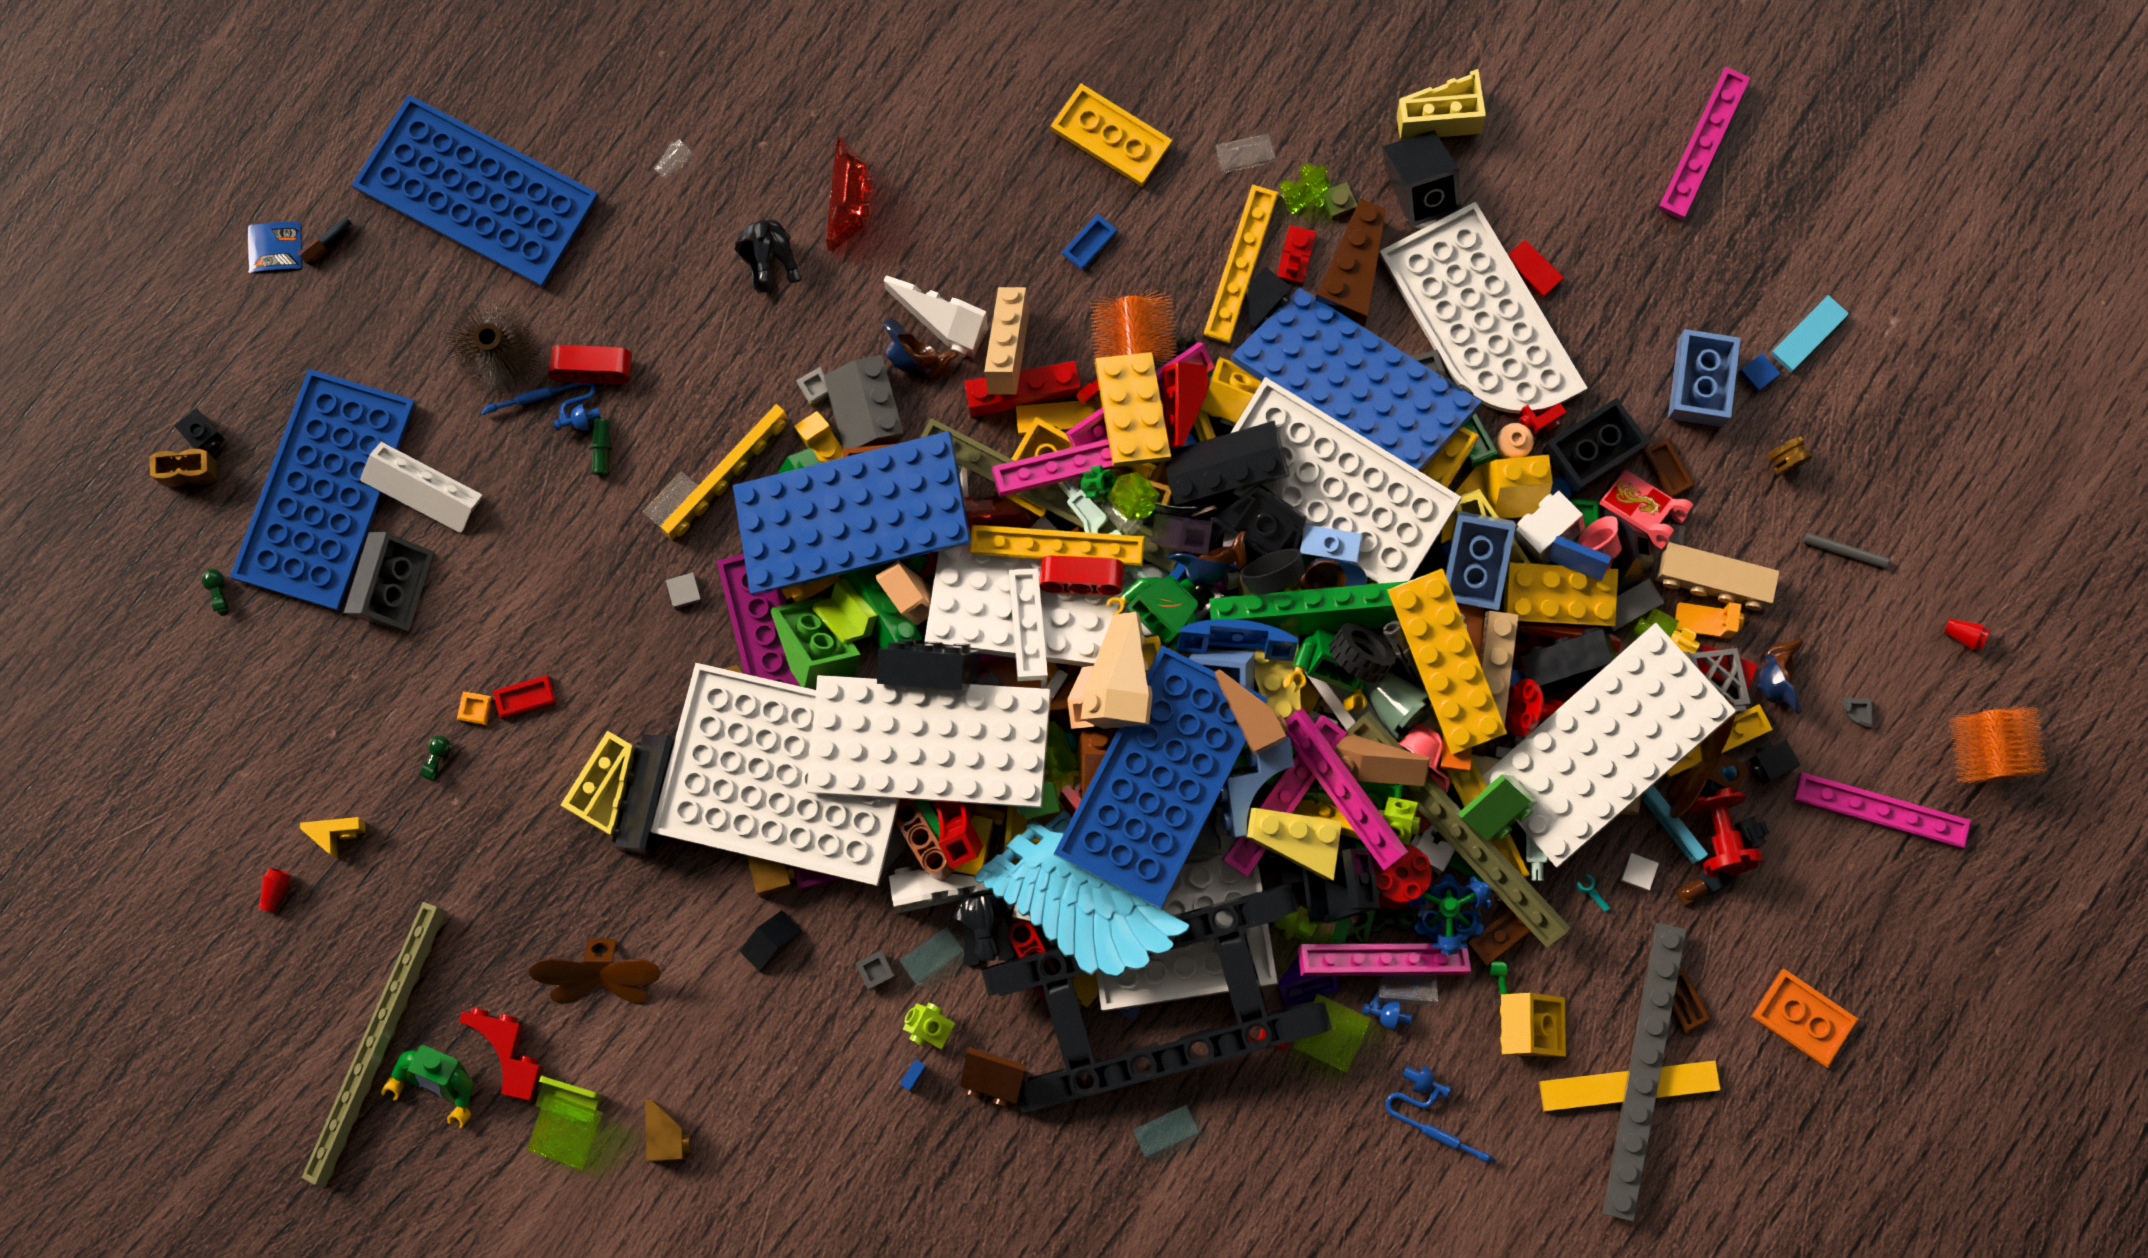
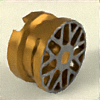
(1789, 456)

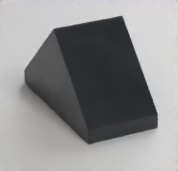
(769, 940)

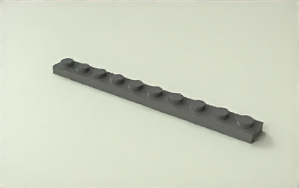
(1644, 1072)

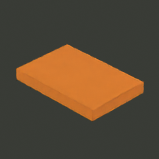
(1804, 1018)

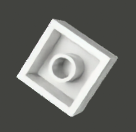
(1553, 519)

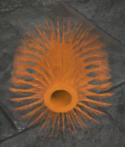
(1133, 327)
(1998, 744)

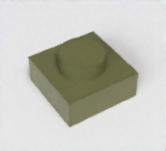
(1339, 200)

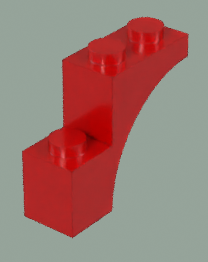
(957, 835)
(505, 1034)

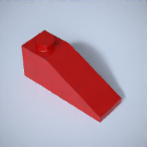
(1183, 395)

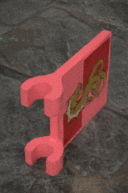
(1645, 507)

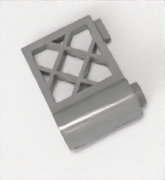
(1734, 677)

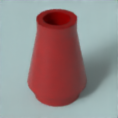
(1968, 633)
(273, 888)

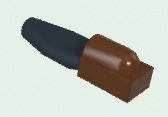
(316, 248)
(1703, 886)

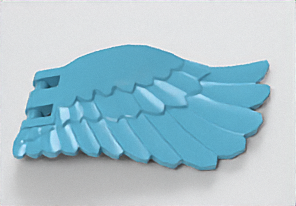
(1078, 910)

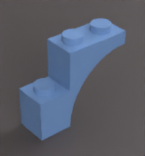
(1242, 786)

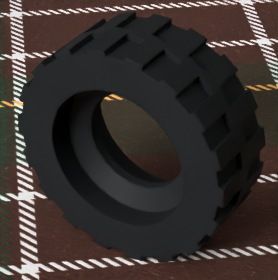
(1362, 653)

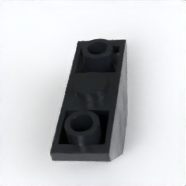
(1635, 556)

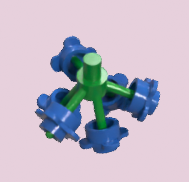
(1449, 903)

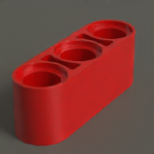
(590, 364)
(1081, 575)
(1029, 947)

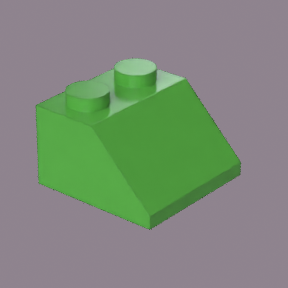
(1498, 808)

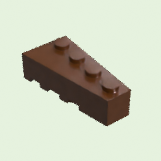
(1353, 268)

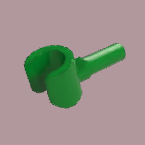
(1499, 970)

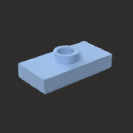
(1331, 543)

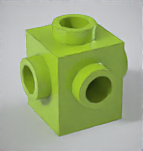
(1402, 818)
(928, 1025)

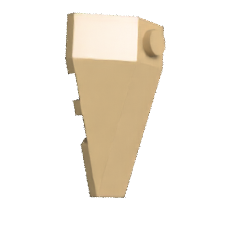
(1118, 683)

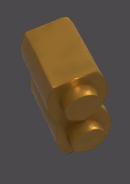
(179, 469)

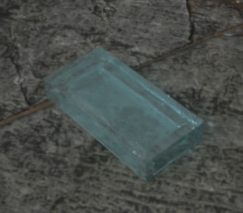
(931, 955)
(1165, 1131)

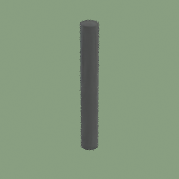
(1846, 550)

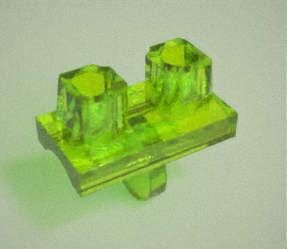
(1307, 190)
(1059, 757)
(1296, 925)

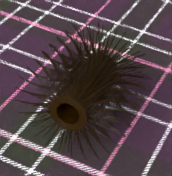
(494, 347)

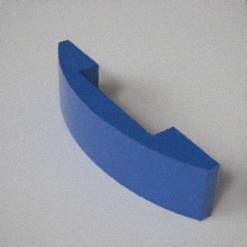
(1238, 634)

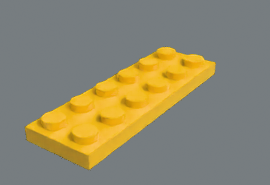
(1447, 661)

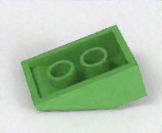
(812, 645)

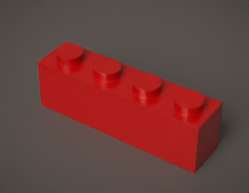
(1035, 386)

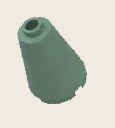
(1398, 704)

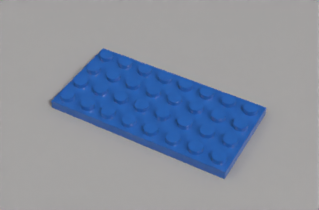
(475, 191)
(1357, 379)
(313, 501)
(851, 513)
(1157, 783)

